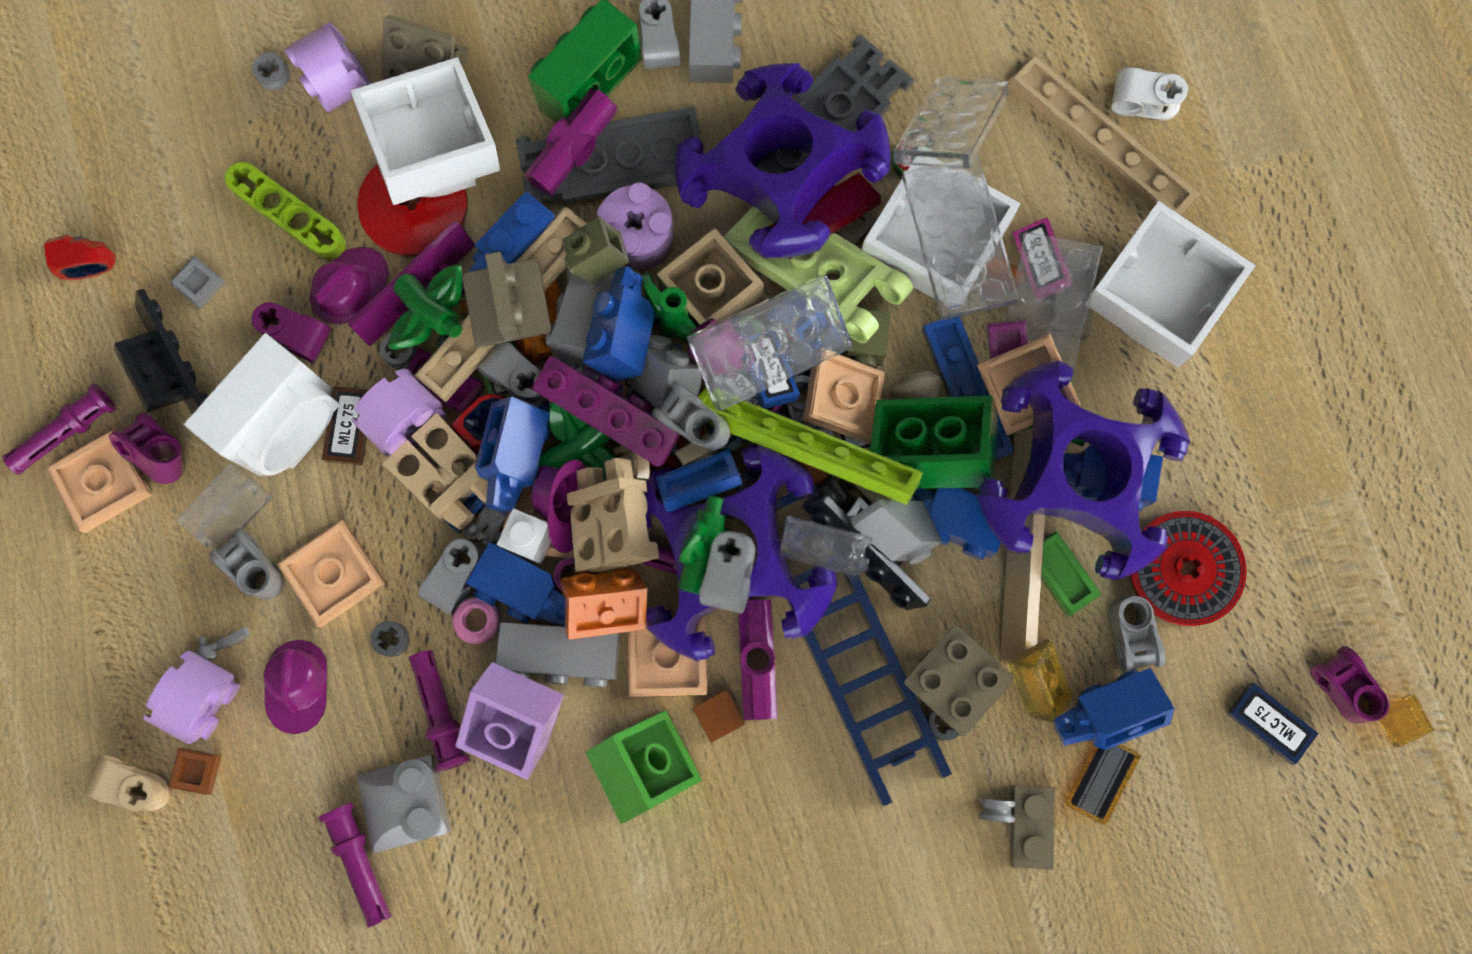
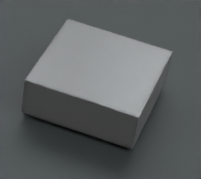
(197, 282)

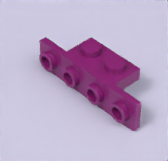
(387, 306)
(607, 410)

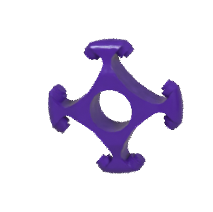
(773, 125)
(1045, 487)
(770, 573)

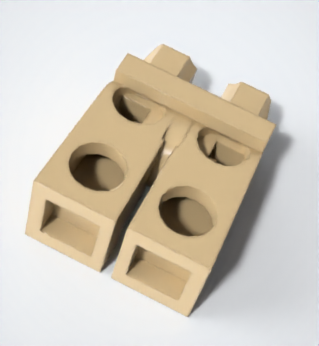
(448, 485)
(609, 519)

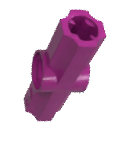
(571, 142)
(758, 687)

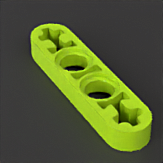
(285, 210)

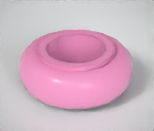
(484, 634)

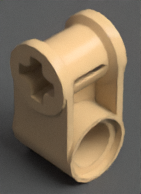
(123, 785)

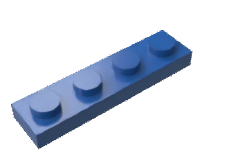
(959, 368)

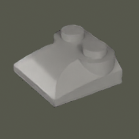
(403, 803)

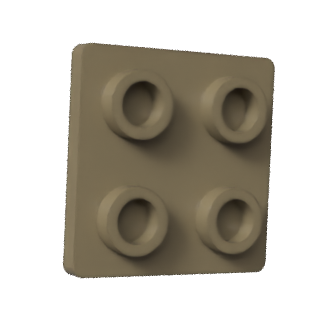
(415, 46)
(506, 301)
(959, 680)

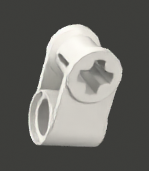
(1145, 94)

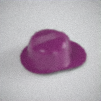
(347, 284)
(551, 502)
(296, 686)

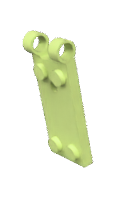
(855, 267)

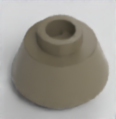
(917, 385)

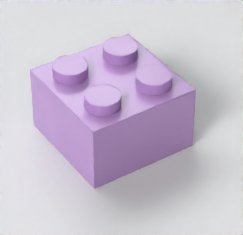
(509, 720)

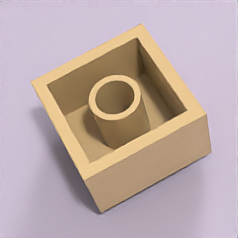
(713, 279)

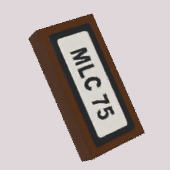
(343, 439)

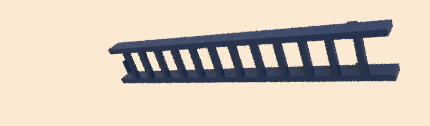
(892, 667)

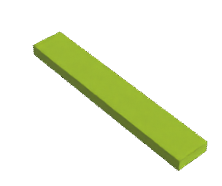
(819, 449)

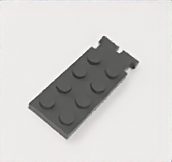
(842, 95)
(624, 154)

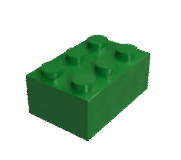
(590, 56)
(941, 437)

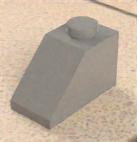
(899, 529)

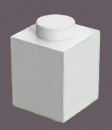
(525, 536)

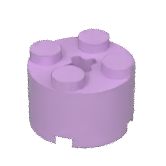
(327, 66)
(642, 208)
(396, 411)
(190, 698)

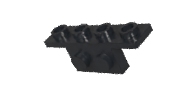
(155, 364)
(880, 569)

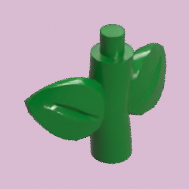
(427, 308)
(670, 309)
(578, 441)
(698, 543)

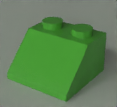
(643, 766)

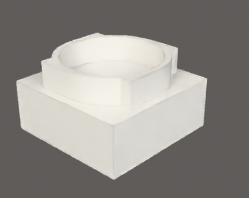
(426, 131)
(896, 241)
(1170, 285)
(265, 411)

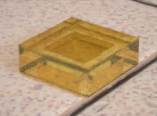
(1406, 721)

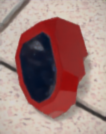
(77, 257)
(472, 421)

